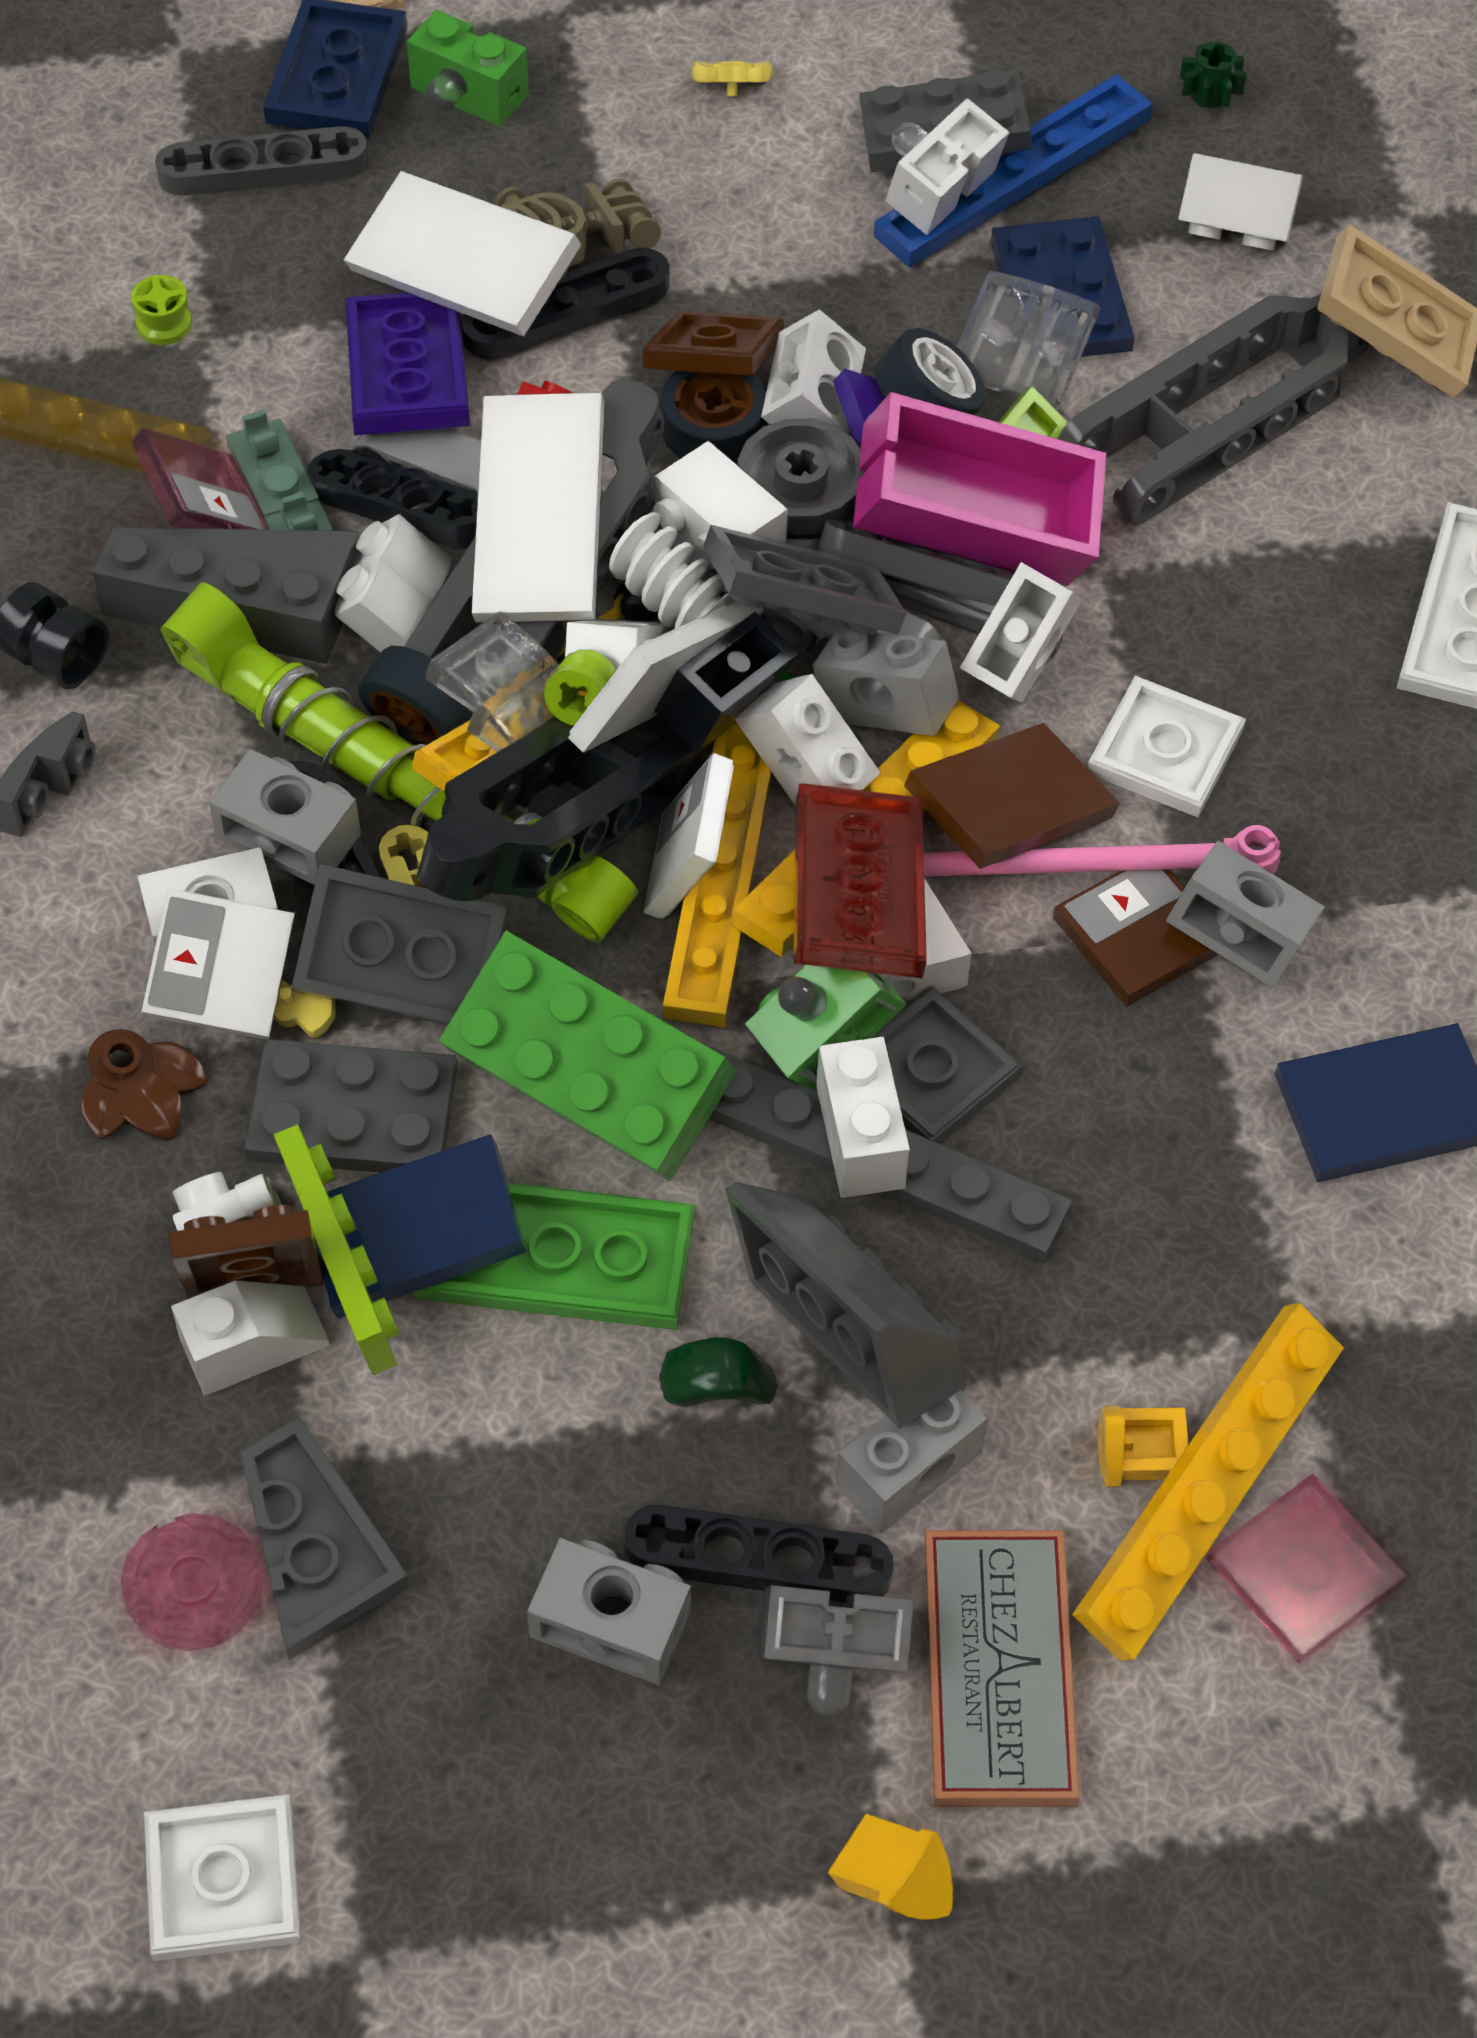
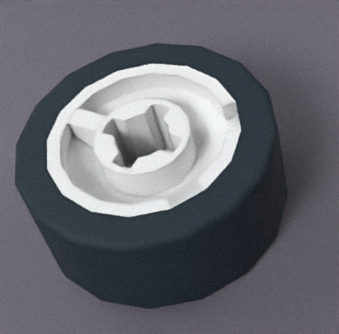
(930, 370)

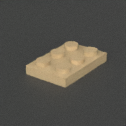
(1400, 311)

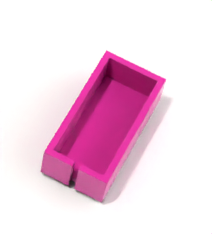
(979, 489)

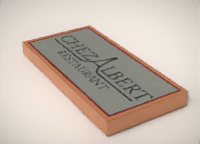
(1000, 1669)

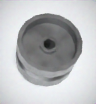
(808, 470)

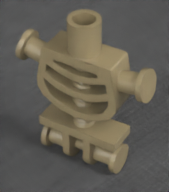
(614, 214)

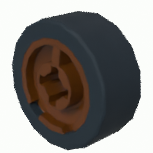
(711, 409)
(398, 690)

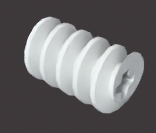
(663, 574)

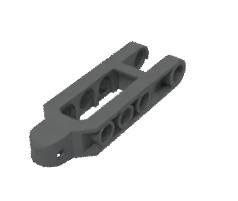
(629, 437)
(1199, 455)

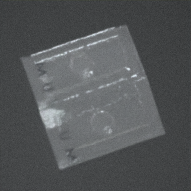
(1026, 336)
(499, 677)

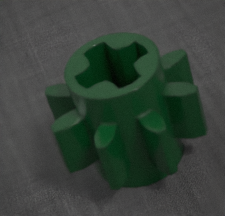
(1213, 75)

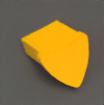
(1139, 1442)
(896, 1868)

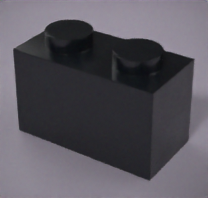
(724, 681)

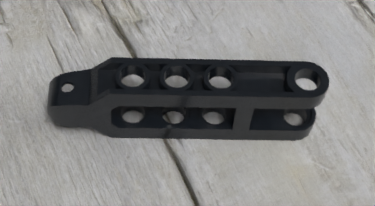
(482, 853)

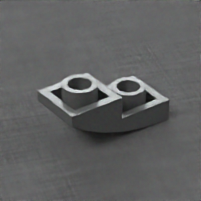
(46, 764)

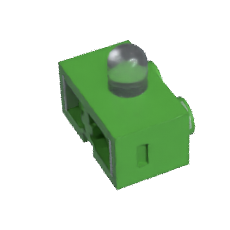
(466, 70)
(818, 1010)

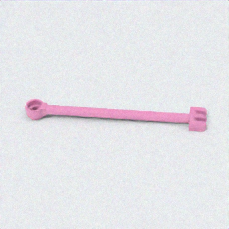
(1110, 857)

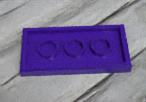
(405, 364)

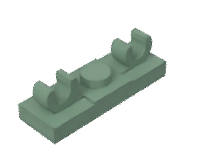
(276, 475)

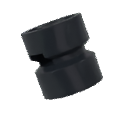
(51, 635)

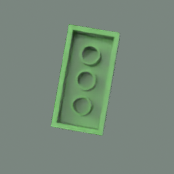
(588, 1055)

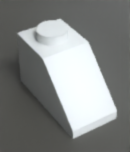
(246, 1331)

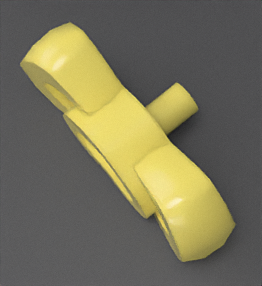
(732, 73)
(308, 1011)

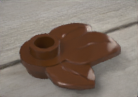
(144, 1091)

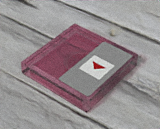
(196, 484)

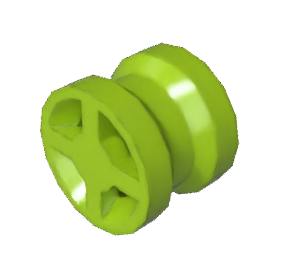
(161, 309)
(578, 671)

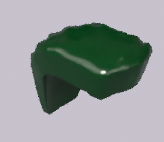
(716, 1371)

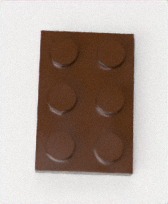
(266, 1249)

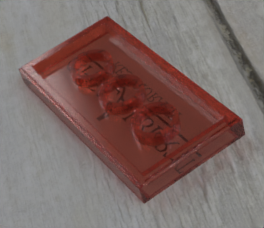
(859, 881)

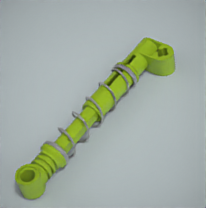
(219, 647)

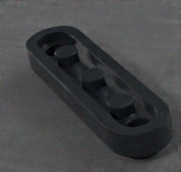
(579, 300)

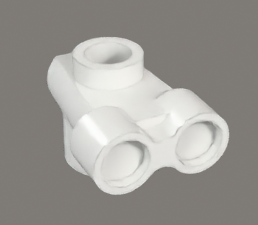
(212, 1197)

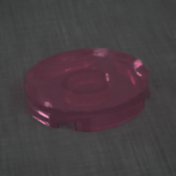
(200, 1605)

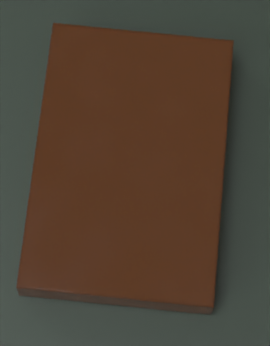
(1011, 795)

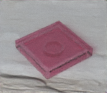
(1306, 1568)

